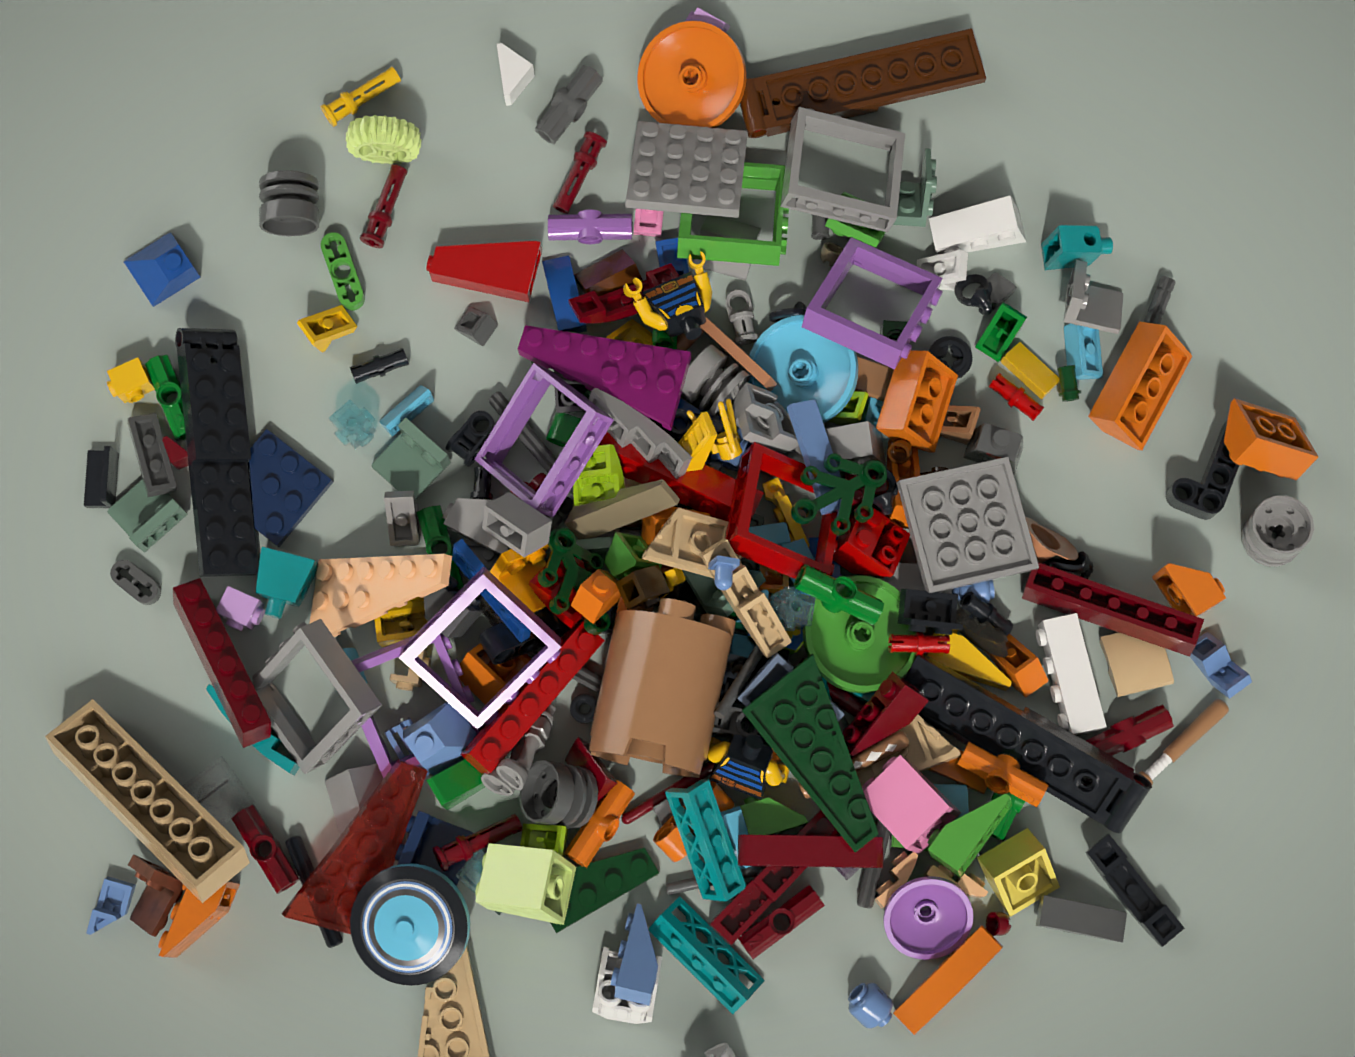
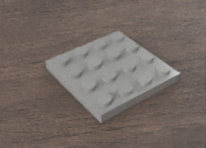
(687, 169)
(967, 525)

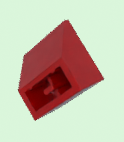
(871, 546)

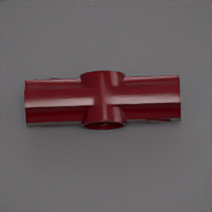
(1133, 731)
(276, 864)
(797, 910)

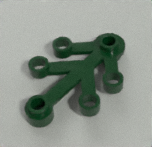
(842, 490)
(573, 575)

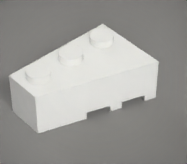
(978, 227)

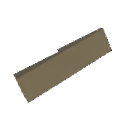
(627, 507)

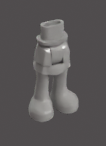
(514, 772)

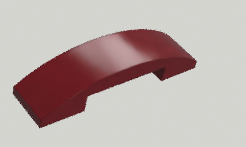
(616, 305)

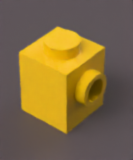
(130, 381)

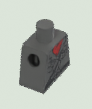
(994, 443)

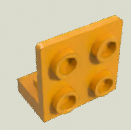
(516, 572)

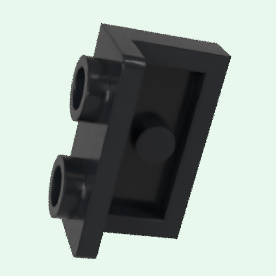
(927, 609)

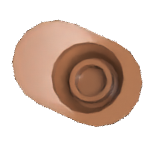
(1049, 543)

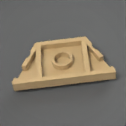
(684, 538)
(924, 751)

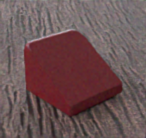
(177, 455)

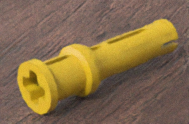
(389, 78)

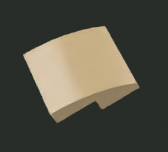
(1135, 664)

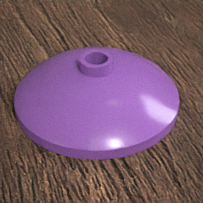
(932, 931)

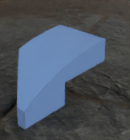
(112, 903)

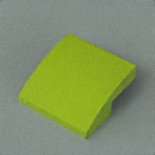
(600, 477)

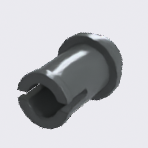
(819, 231)

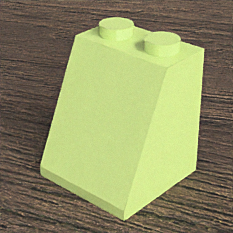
(526, 882)

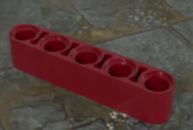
(807, 851)

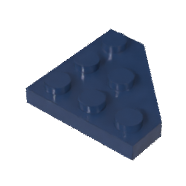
(282, 487)

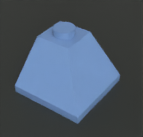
(439, 738)

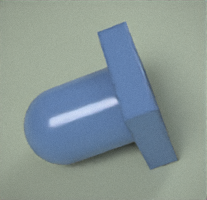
(723, 570)

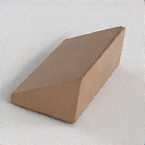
(873, 378)

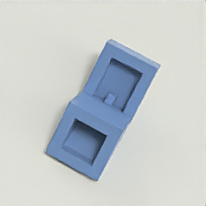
(1215, 664)

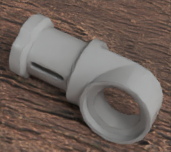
(741, 317)

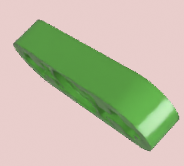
(332, 266)

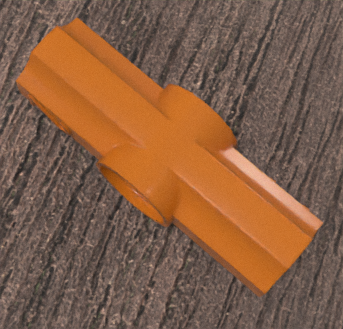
(1002, 774)
(601, 825)

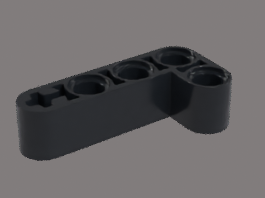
(1208, 487)

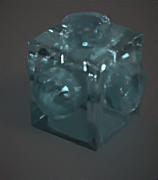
(353, 425)
(793, 608)

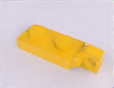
(775, 493)

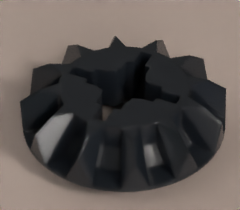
(958, 349)

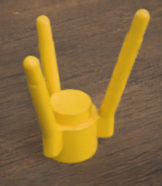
(727, 441)

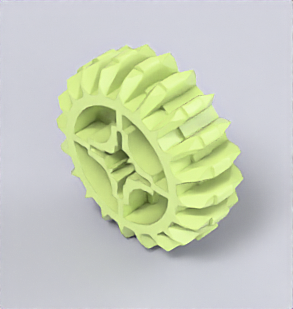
(383, 139)

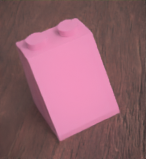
(908, 803)

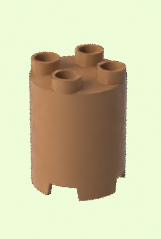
(661, 686)

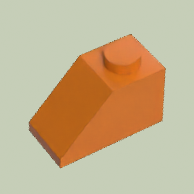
(596, 595)
(1021, 667)

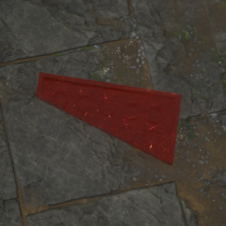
(360, 851)

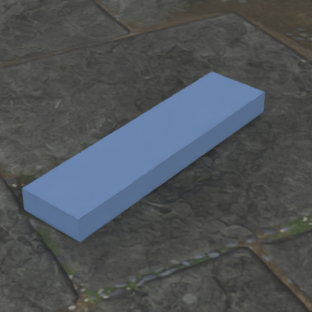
(813, 444)

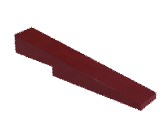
(764, 888)

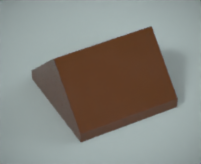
(608, 274)

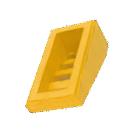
(699, 441)

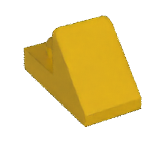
(327, 326)

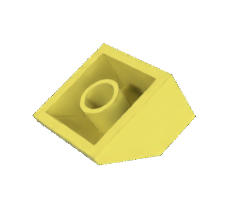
(1018, 871)

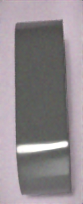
(131, 587)

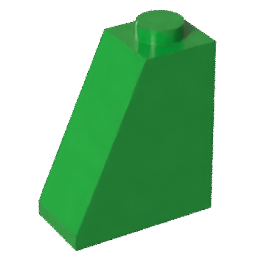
(456, 784)

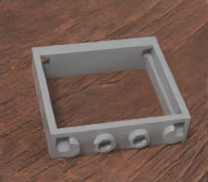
(833, 205)
(340, 673)

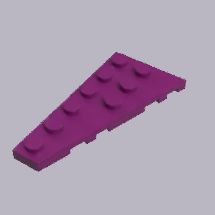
(635, 373)

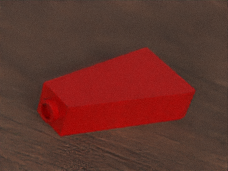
(489, 268)

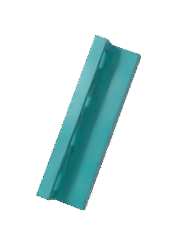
(710, 841)
(702, 958)

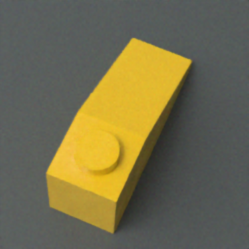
(970, 662)

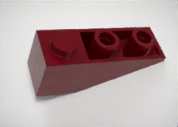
(886, 712)

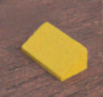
(1030, 370)

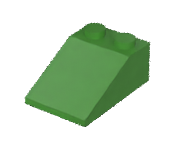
(963, 838)

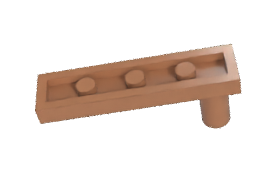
(733, 350)

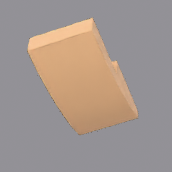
(901, 872)
(970, 884)

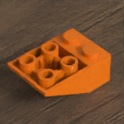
(194, 918)

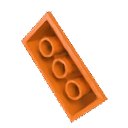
(1140, 384)

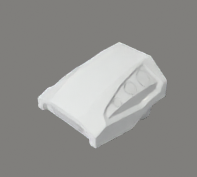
(614, 1008)

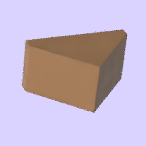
(960, 423)

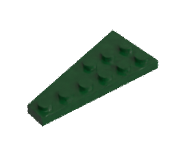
(806, 736)

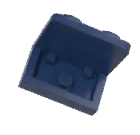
(424, 835)

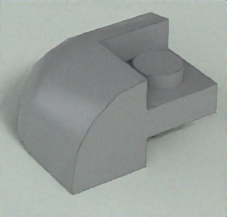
(763, 419)

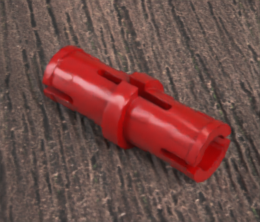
(1016, 397)
(919, 643)

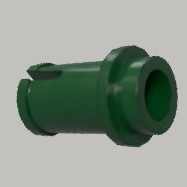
(1068, 383)

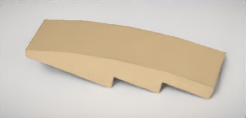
(750, 603)

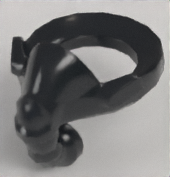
(980, 298)
(799, 309)
(885, 500)
(1081, 564)

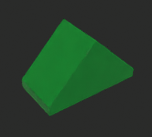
(1001, 332)

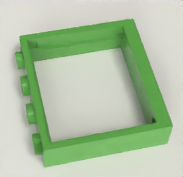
(742, 250)

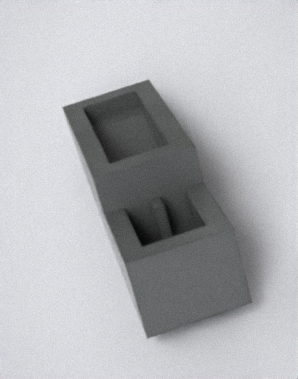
(1081, 918)

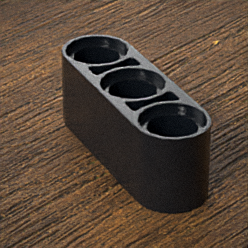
(503, 646)

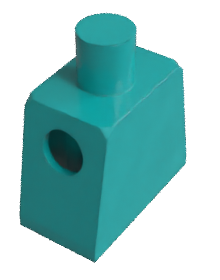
(1074, 243)
(283, 579)

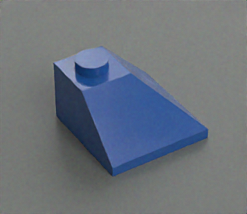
(161, 269)

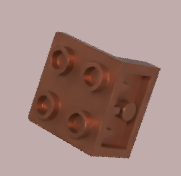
(158, 897)

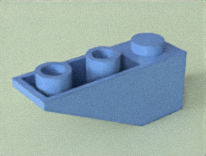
(639, 966)

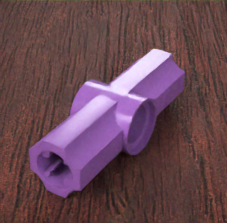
(590, 227)

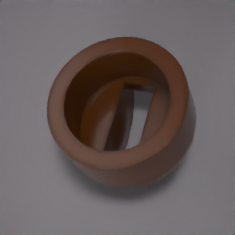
(899, 455)

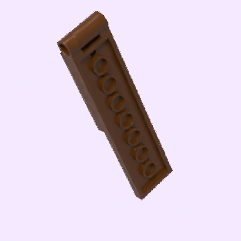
(862, 82)

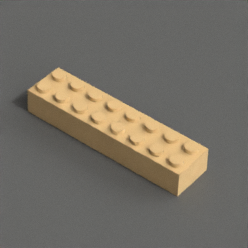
(148, 800)

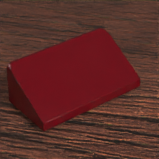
(580, 756)

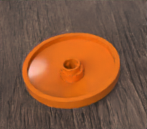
(692, 75)

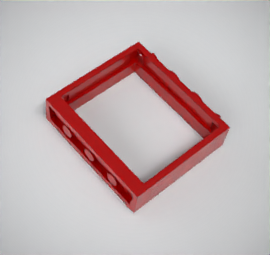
(762, 550)

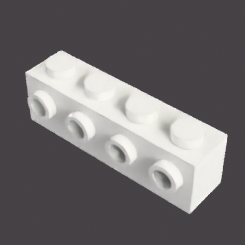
(1070, 674)

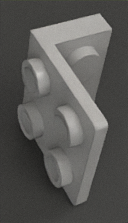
(1090, 304)

